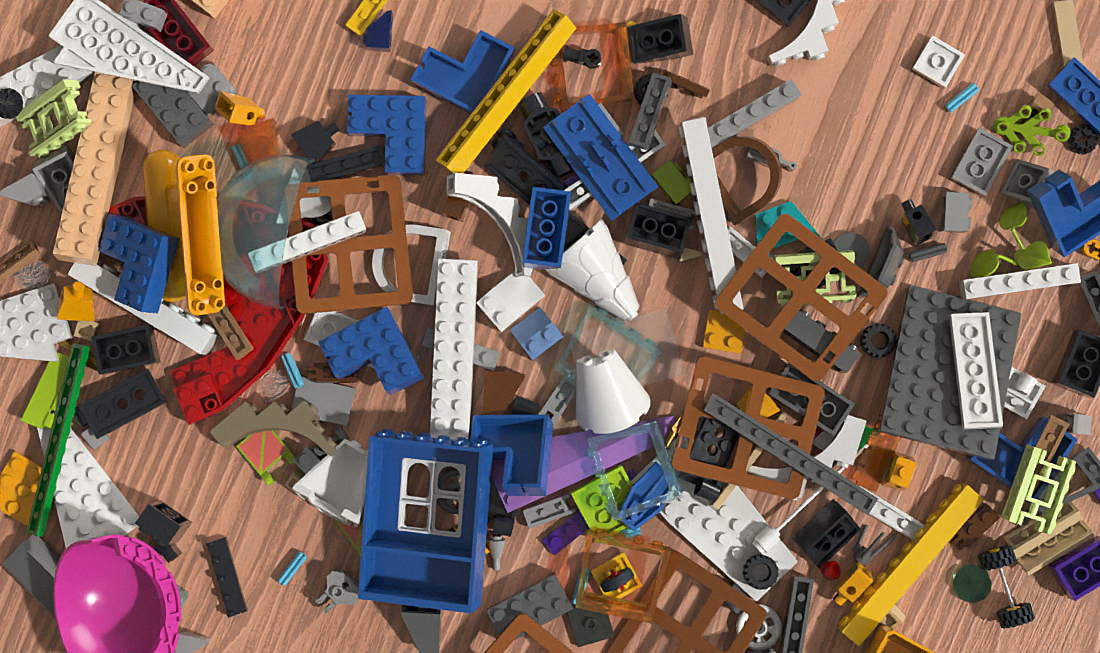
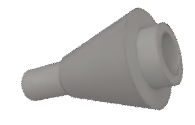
(496, 546)

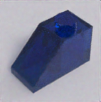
(380, 33)

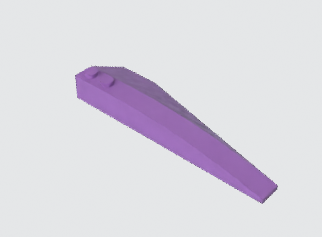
(571, 461)

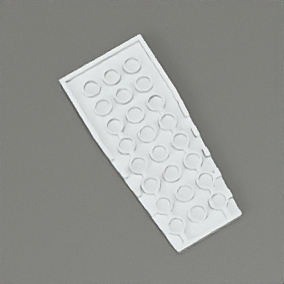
(722, 533)

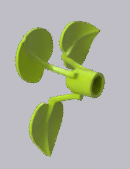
(1033, 256)

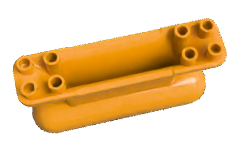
(184, 204)

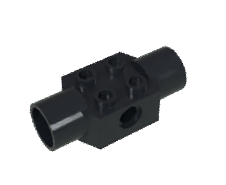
(538, 116)

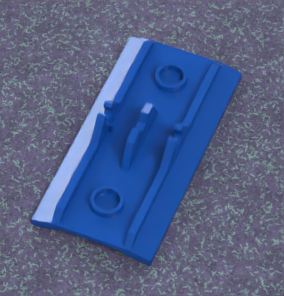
(600, 157)

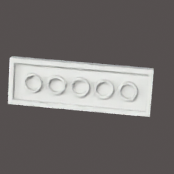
(975, 371)

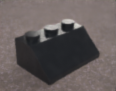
(658, 231)
(826, 533)

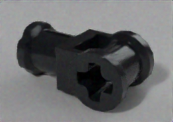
(582, 57)

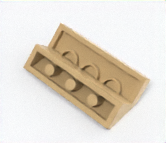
(1037, 549)

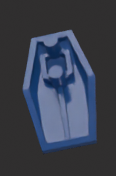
(647, 487)

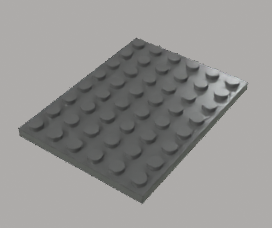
(923, 382)

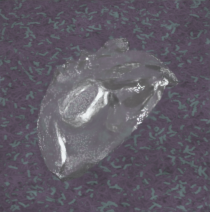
(32, 276)
(273, 385)

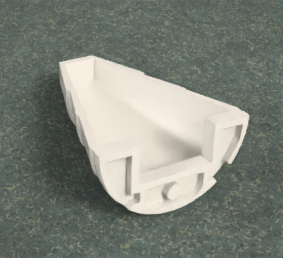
(597, 273)

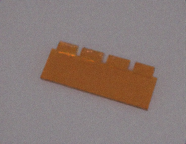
(876, 459)

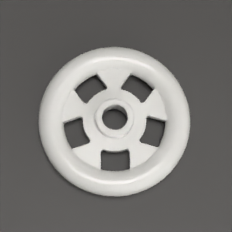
(775, 630)

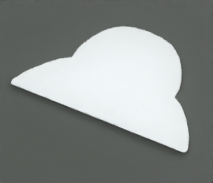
(313, 206)

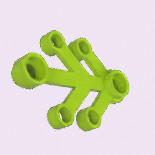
(1029, 128)

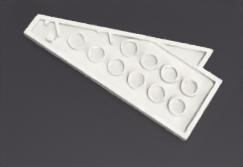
(109, 44)
(31, 325)
(86, 496)

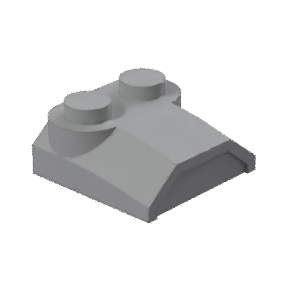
(209, 94)

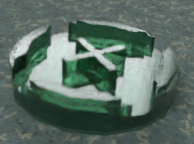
(971, 583)

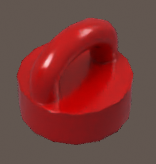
(830, 570)

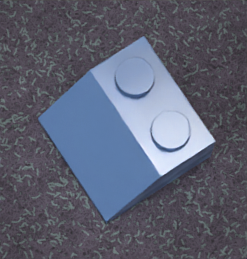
(536, 333)

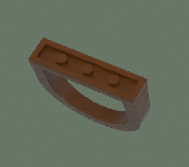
(731, 209)

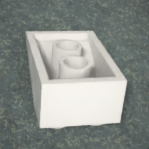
(510, 300)

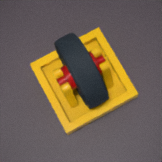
(616, 577)

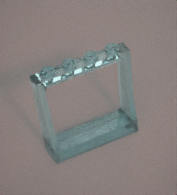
(569, 370)
(672, 481)

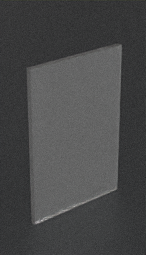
(650, 325)

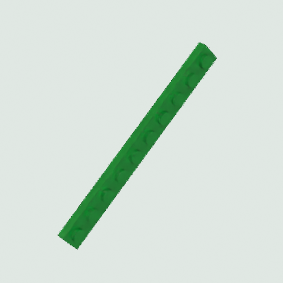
(57, 440)

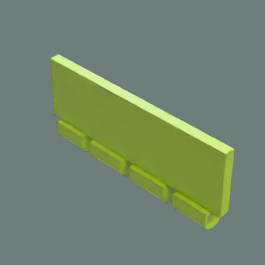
(46, 394)

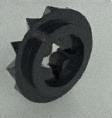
(11, 110)
(1080, 147)

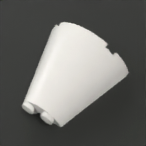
(608, 394)
(338, 484)

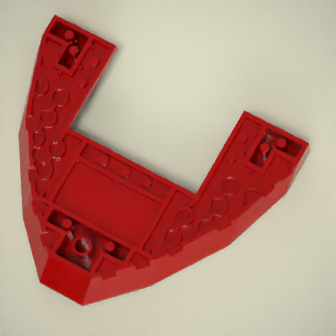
(219, 378)

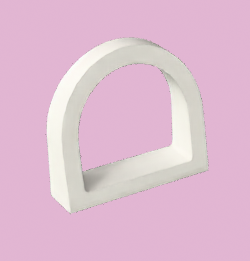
(441, 250)

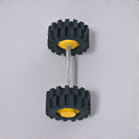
(1013, 614)

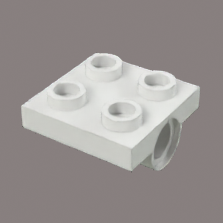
(1022, 393)

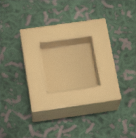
(86, 329)

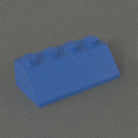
(546, 228)

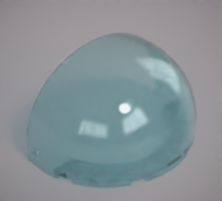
(255, 222)

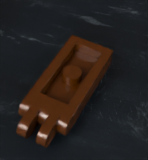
(682, 83)
(324, 374)
(975, 526)

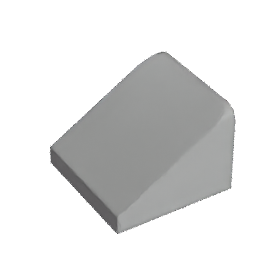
(89, 436)

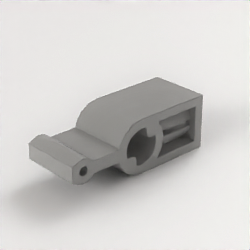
(755, 156)

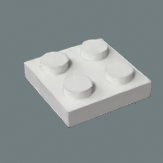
(938, 61)

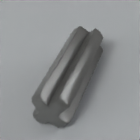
(928, 252)

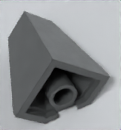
(424, 627)

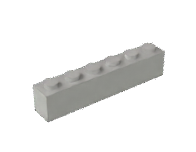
(753, 113)

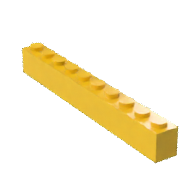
(506, 93)
(910, 563)

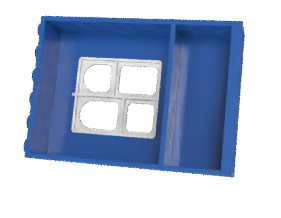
(426, 563)

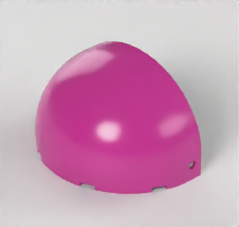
(115, 598)

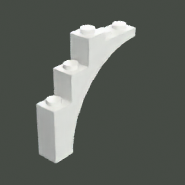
(811, 39)
(503, 210)
(841, 450)

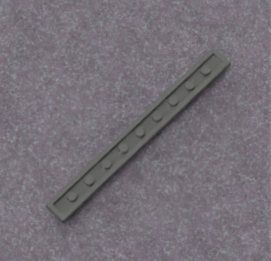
(790, 454)

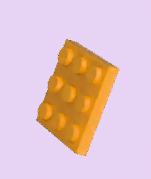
(19, 487)

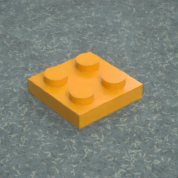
(723, 333)

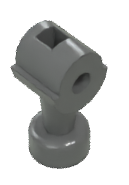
(340, 435)

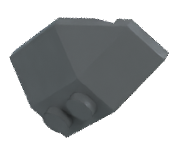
(886, 260)

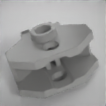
(338, 591)

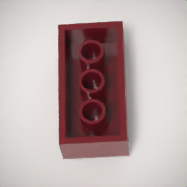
(180, 33)

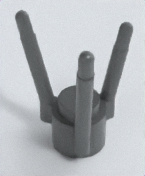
(865, 554)

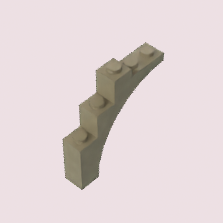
(276, 416)

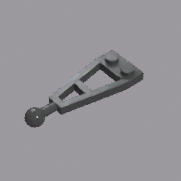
(1090, 466)

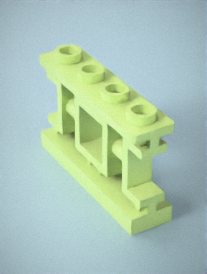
(45, 106)
(812, 259)
(1024, 486)

